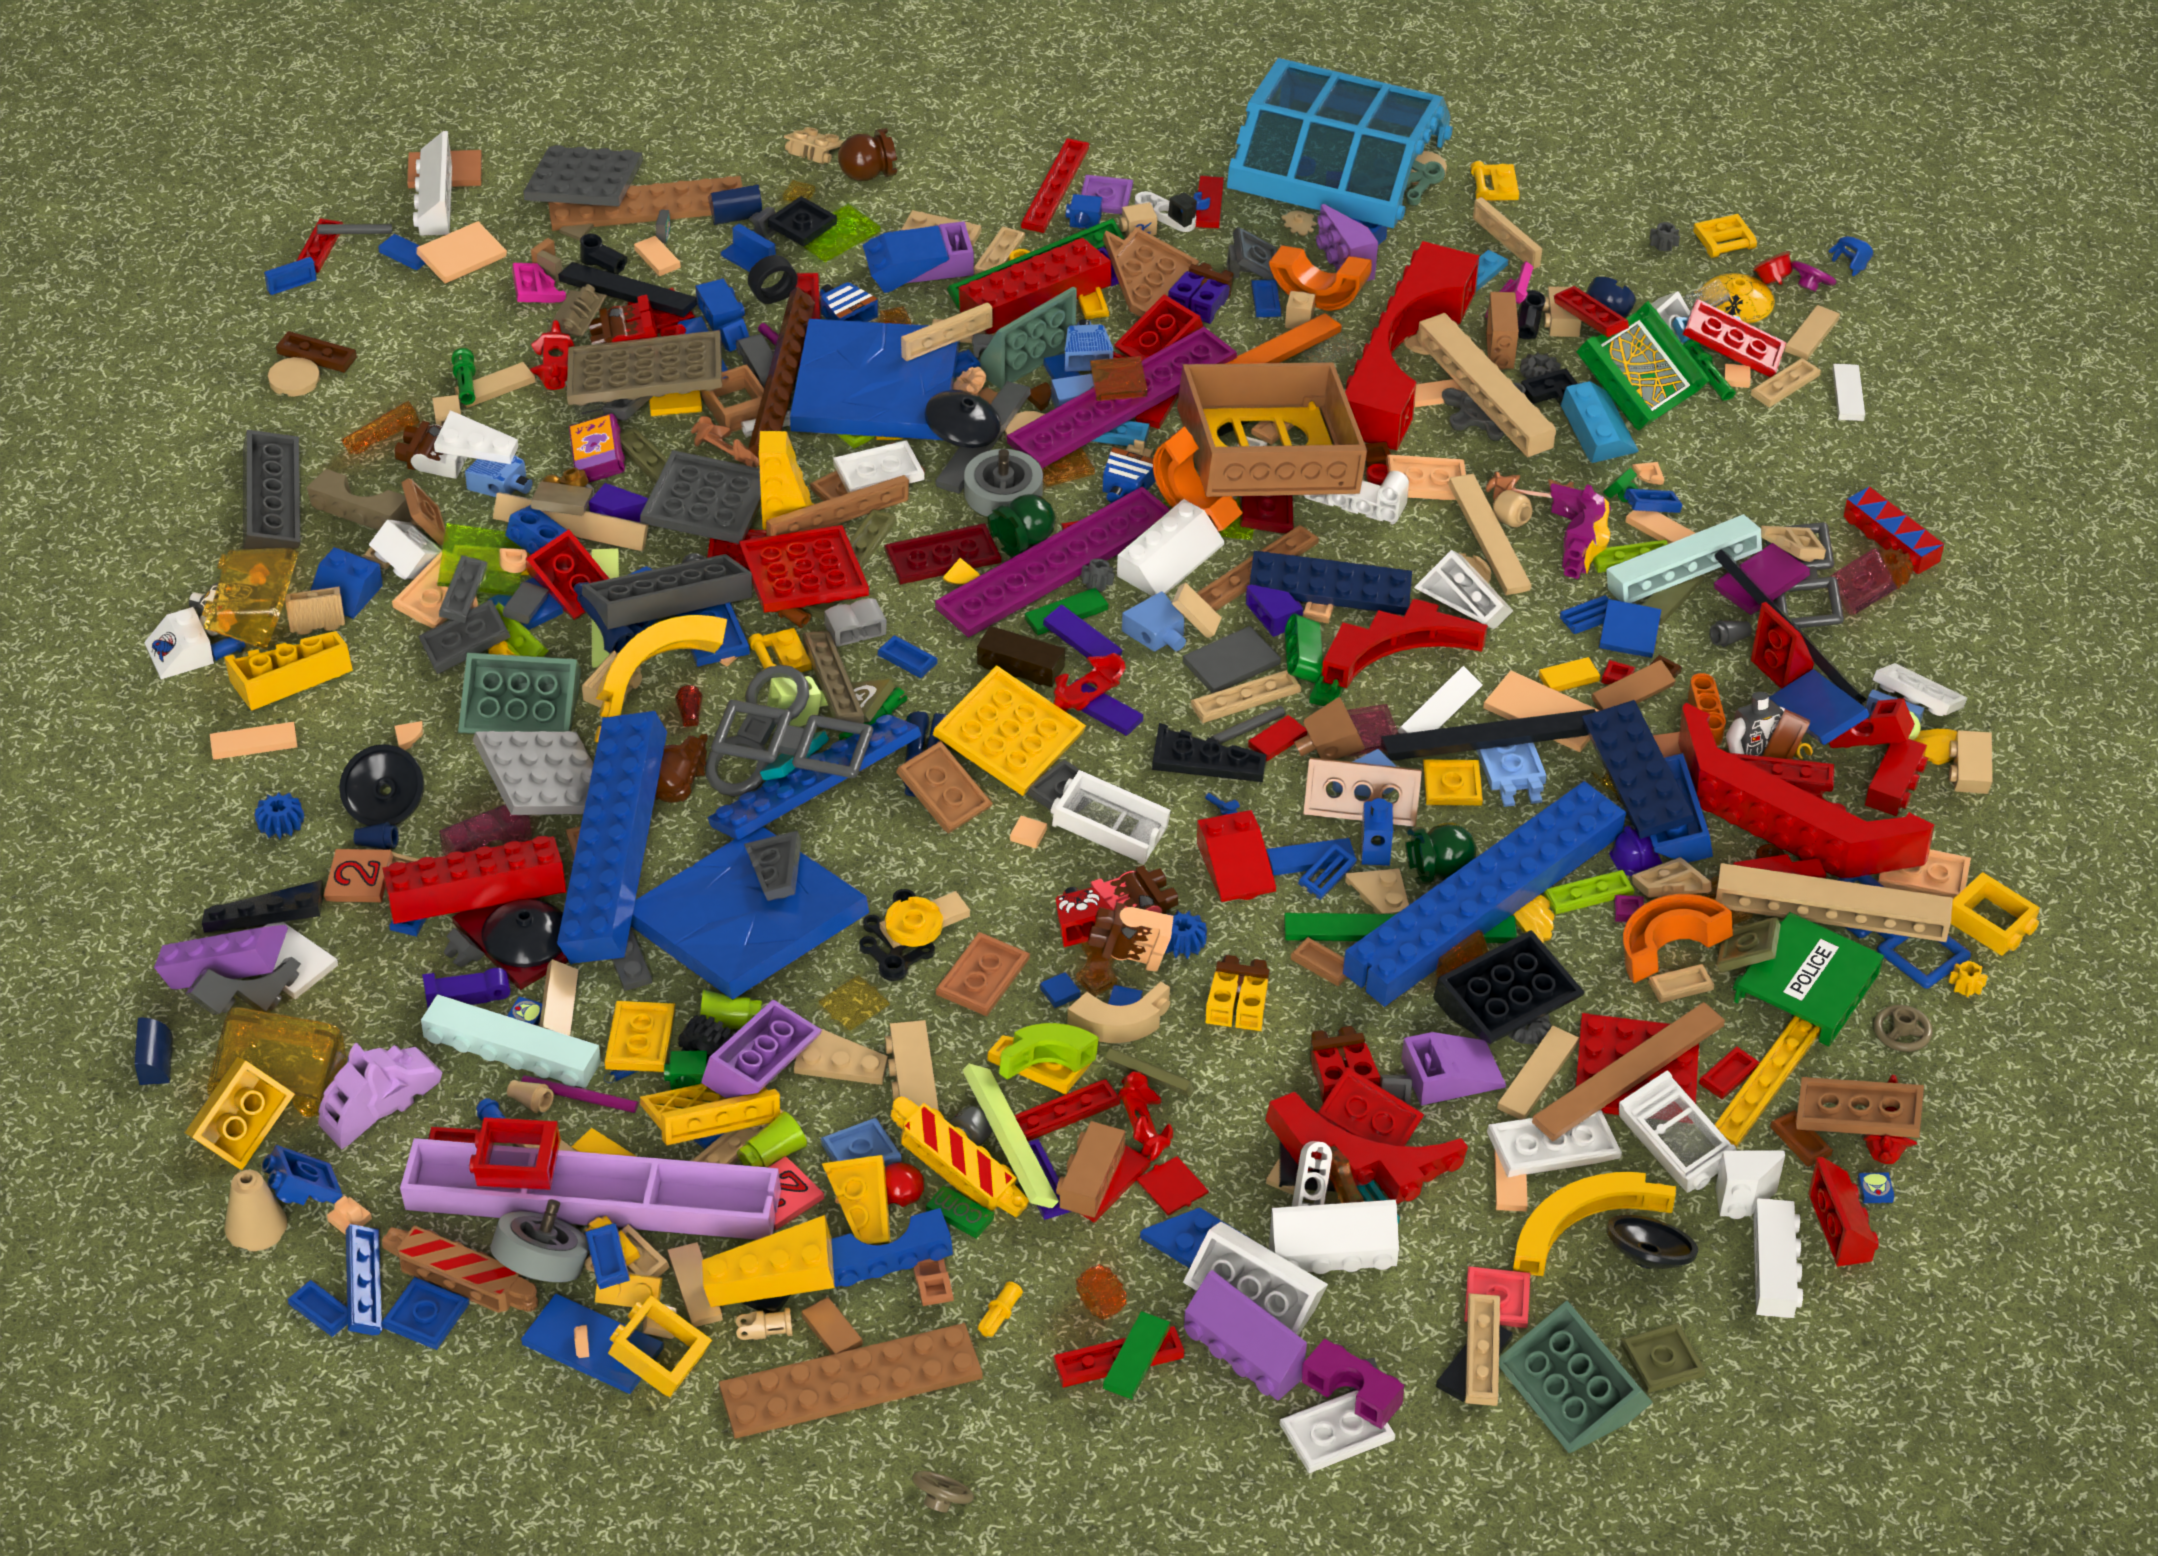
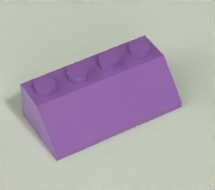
(229, 955)
(758, 1051)
(1245, 1336)

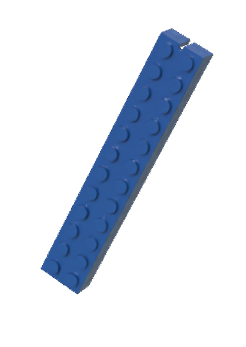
(1484, 892)

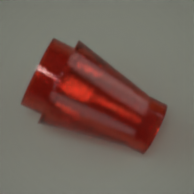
(689, 704)

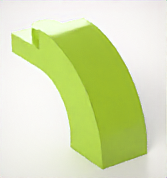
(1048, 1043)

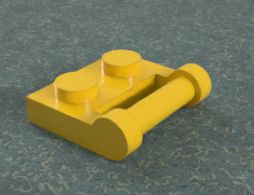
(1502, 180)
(1724, 229)
(786, 647)

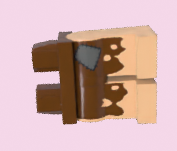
(1132, 934)

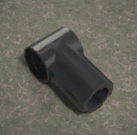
(595, 253)
(1530, 314)

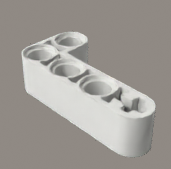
(1375, 501)

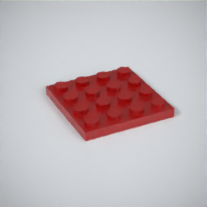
(803, 568)
(1609, 1038)

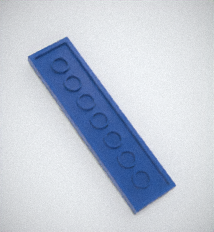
(800, 785)

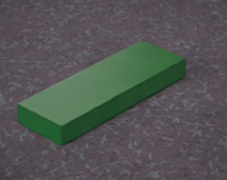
(1082, 604)
(1136, 1355)

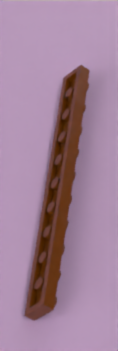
(783, 366)

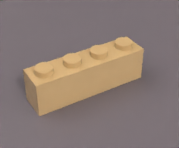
(911, 1063)

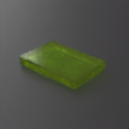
(849, 231)

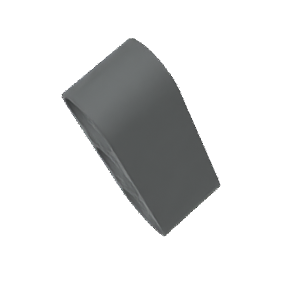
(756, 355)

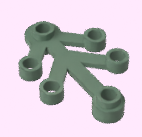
(1427, 174)

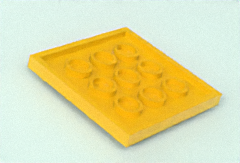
(1009, 730)

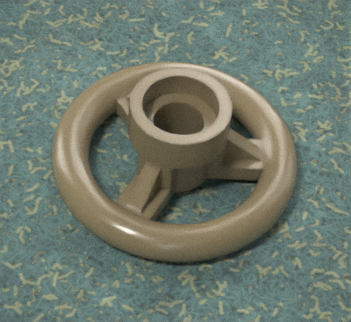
(1905, 1024)
(941, 1490)

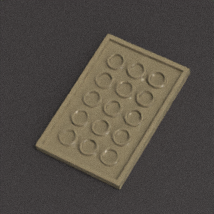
(644, 368)

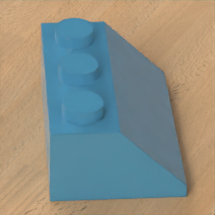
(1596, 422)

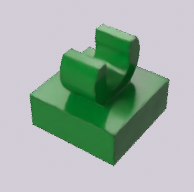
(1620, 485)
(1325, 693)

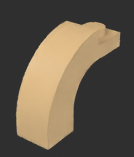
(1120, 1023)

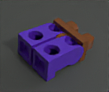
(1202, 290)

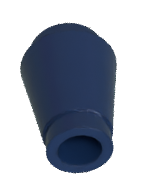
(377, 836)

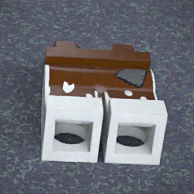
(421, 453)

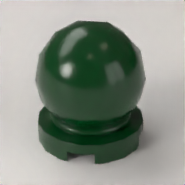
(1022, 523)
(1439, 851)

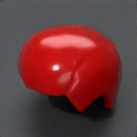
(903, 1183)

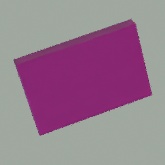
(1771, 569)

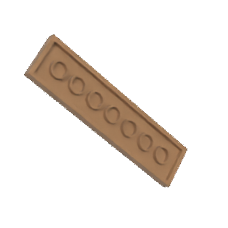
(644, 202)
(850, 1380)

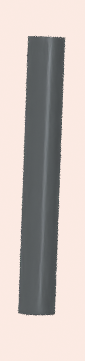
(354, 228)
(1249, 724)

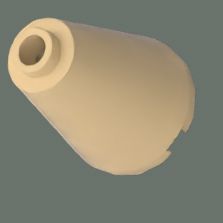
(253, 1213)

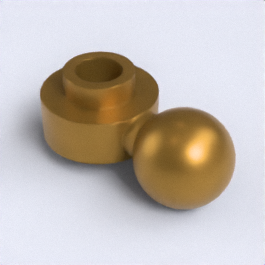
(570, 477)

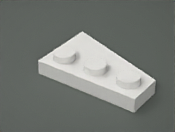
(474, 440)

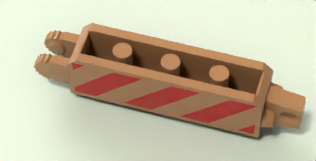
(460, 1269)

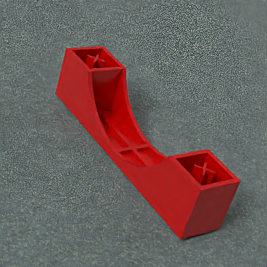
(1379, 391)

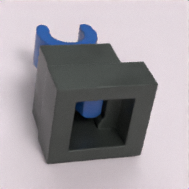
(1183, 207)

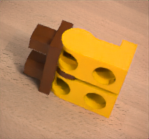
(1238, 983)

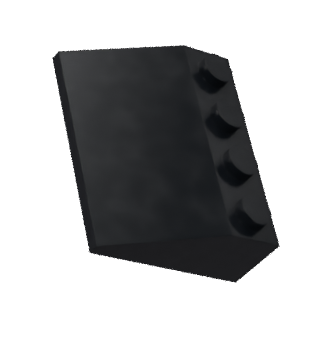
(1506, 988)

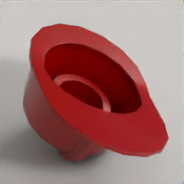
(1774, 268)

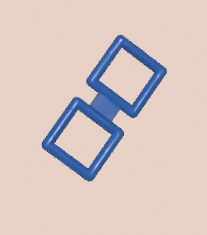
(1892, 941)

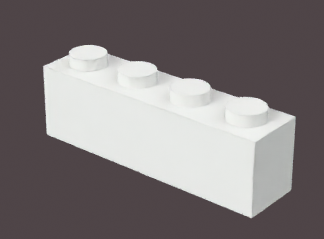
(1776, 1258)

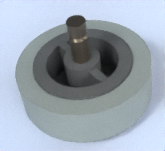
(999, 478)
(540, 1245)

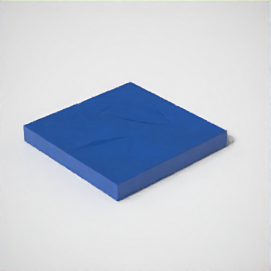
(860, 383)
(727, 929)

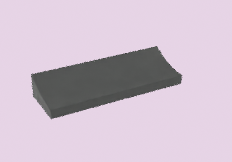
(271, 491)
(669, 590)

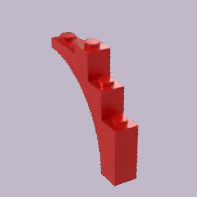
(1389, 633)
(1395, 1168)

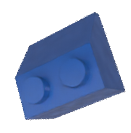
(355, 576)

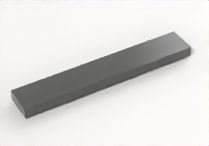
(1007, 405)

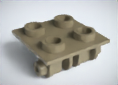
(578, 311)

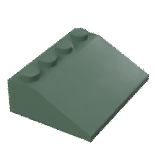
(1029, 339)
(518, 693)
(1572, 1379)

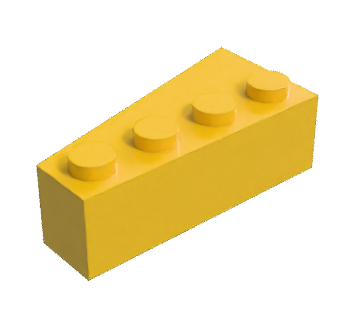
(780, 477)
(288, 668)
(772, 1266)

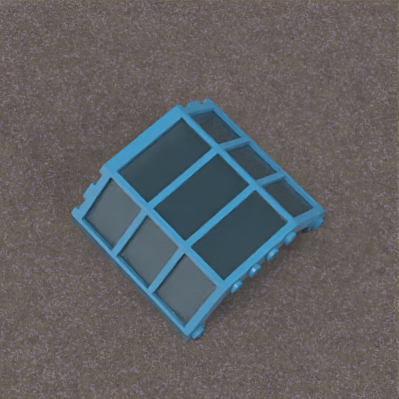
(1334, 141)

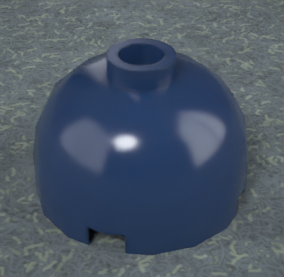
(1611, 295)

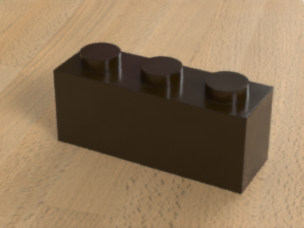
(1021, 656)

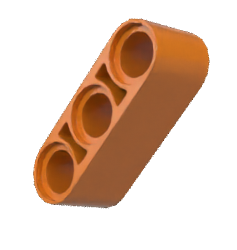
(1705, 696)

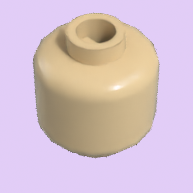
(1512, 508)

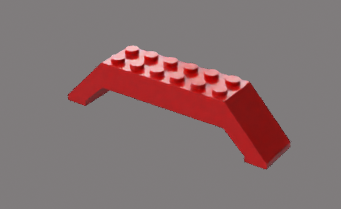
(1793, 816)

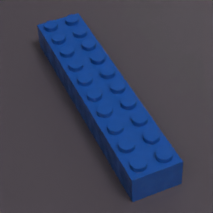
(612, 838)

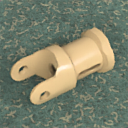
(760, 1325)

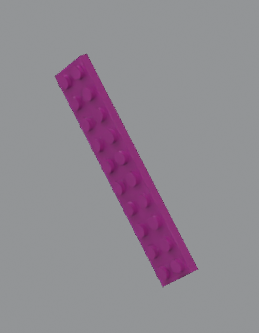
(1087, 419)
(1050, 563)

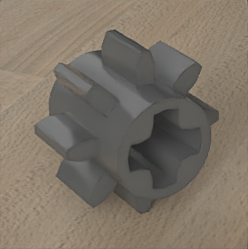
(1664, 236)
(1097, 574)

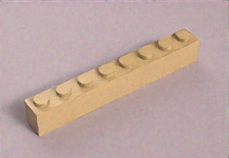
(1486, 385)
(1835, 902)

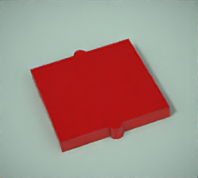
(1172, 1185)

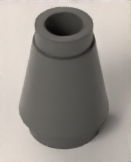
(1729, 632)

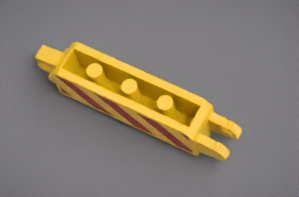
(957, 1158)

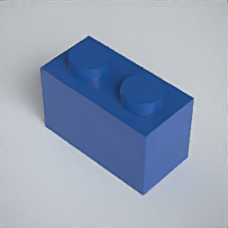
(718, 303)

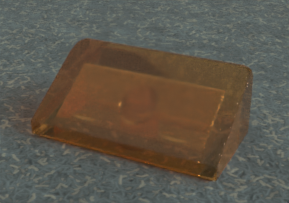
(1462, 953)

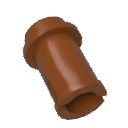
(796, 616)

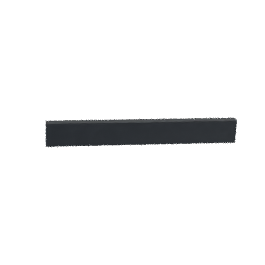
(1760, 597)
(1484, 735)

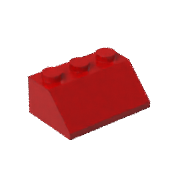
(1841, 1215)

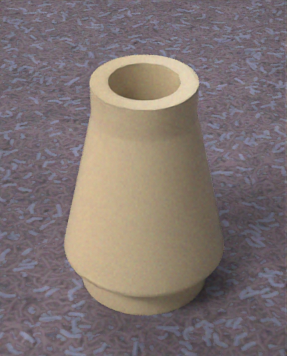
(531, 1095)

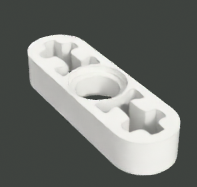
(1160, 204)
(1322, 1177)

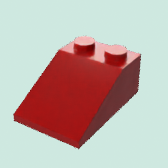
(1159, 328)
(561, 567)
(1779, 648)
(1235, 855)

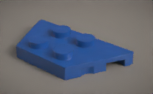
(1181, 1235)

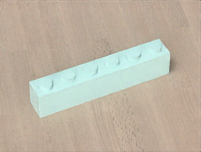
(1683, 559)
(510, 1041)

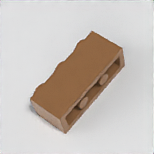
(1091, 1169)

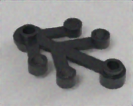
(895, 958)

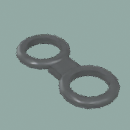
(757, 729)

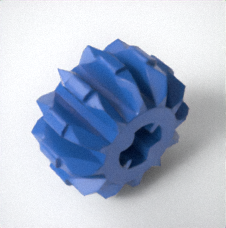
(279, 815)
(1187, 934)

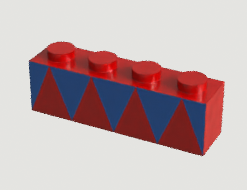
(1893, 528)

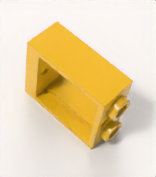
(1985, 931)
(642, 1364)

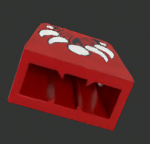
(1077, 913)

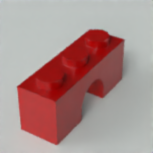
(1888, 724)

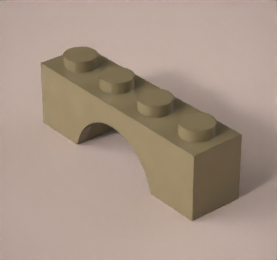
(333, 495)

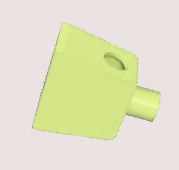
(783, 694)

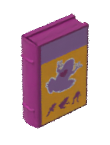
(597, 447)

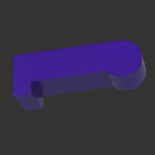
(469, 988)

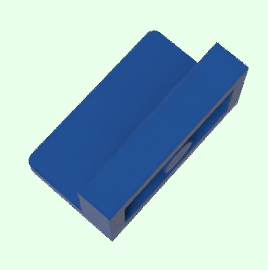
(747, 248)

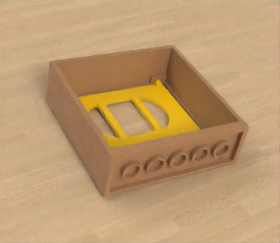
(1275, 393)

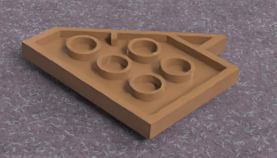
(1145, 267)

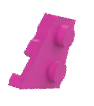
(534, 285)
(1520, 285)

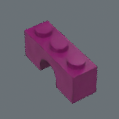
(1334, 1367)

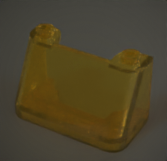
(250, 593)
(288, 1049)

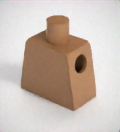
(1330, 733)

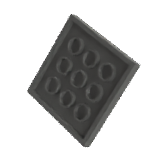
(583, 176)
(704, 497)

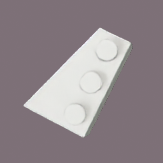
(1464, 589)

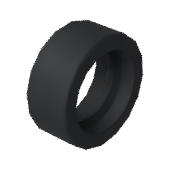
(766, 267)

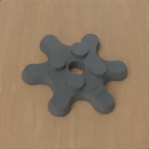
(1471, 414)

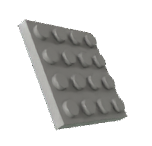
(537, 770)

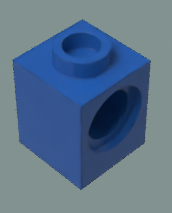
(1084, 211)

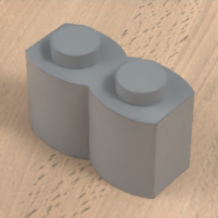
(855, 621)

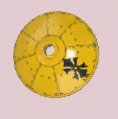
(1749, 297)

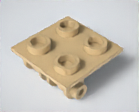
(812, 144)

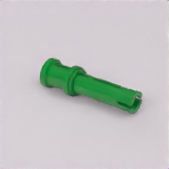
(1705, 361)
(464, 372)

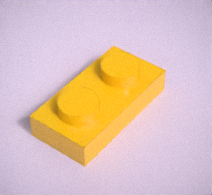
(630, 1292)

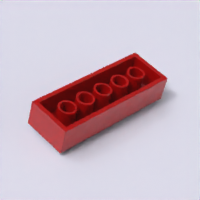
(1036, 281)
(474, 879)

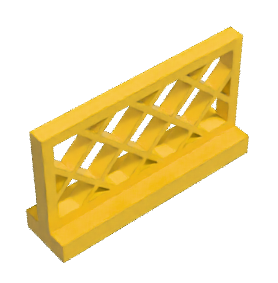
(706, 1119)

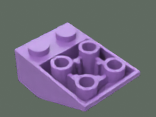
(1344, 238)
(959, 252)
(1449, 1067)

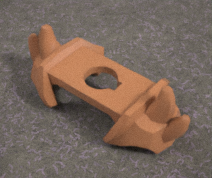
(714, 434)
(1507, 483)

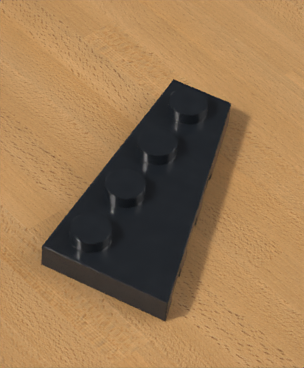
(1195, 756)
(274, 907)

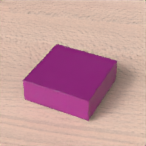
(1626, 906)

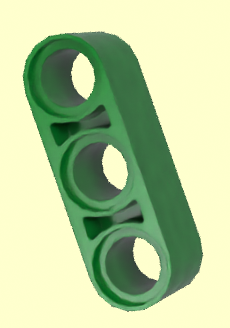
(1303, 648)

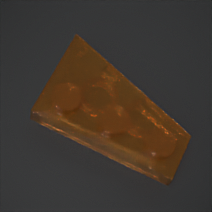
(381, 428)

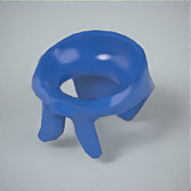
(1859, 259)

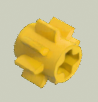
(1968, 978)

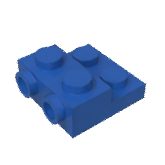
(299, 1175)

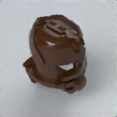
(680, 767)

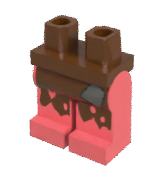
(1138, 890)

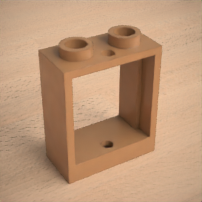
(1502, 329)
(732, 416)

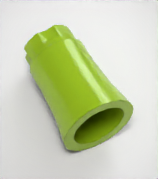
(731, 1012)
(773, 1142)

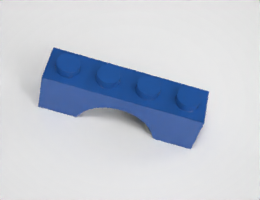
(924, 1239)

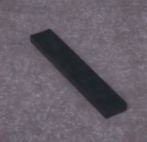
(628, 289)

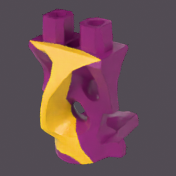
(1587, 531)

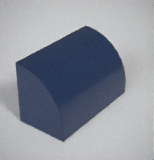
(735, 204)
(153, 1052)

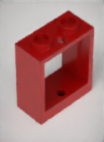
(516, 1132)

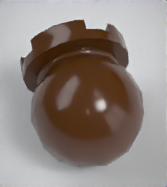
(866, 156)

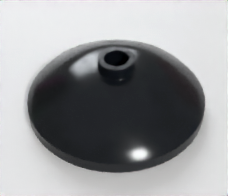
(962, 418)
(370, 774)
(523, 933)
(1651, 1242)

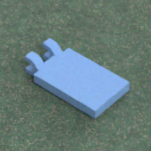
(1514, 769)

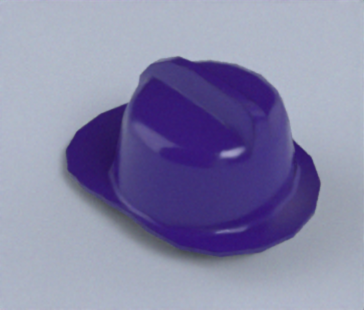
(1633, 853)

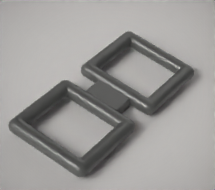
(1813, 582)
(792, 739)

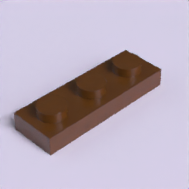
(316, 350)

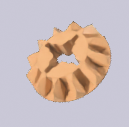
(971, 380)

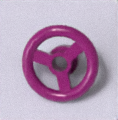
(1812, 276)

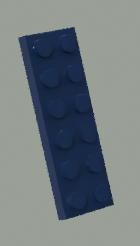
(1334, 582)
(1637, 769)

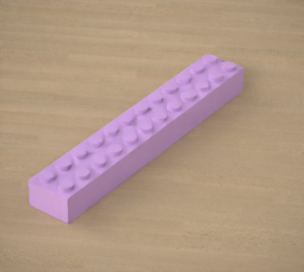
(626, 1189)

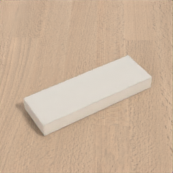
(1848, 392)

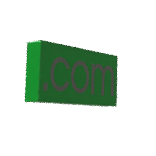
(961, 1211)

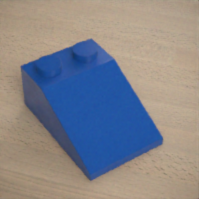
(904, 255)

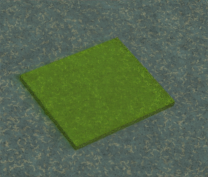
(480, 545)

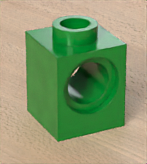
(685, 1068)

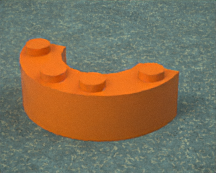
(1331, 290)
(1179, 480)
(1669, 920)

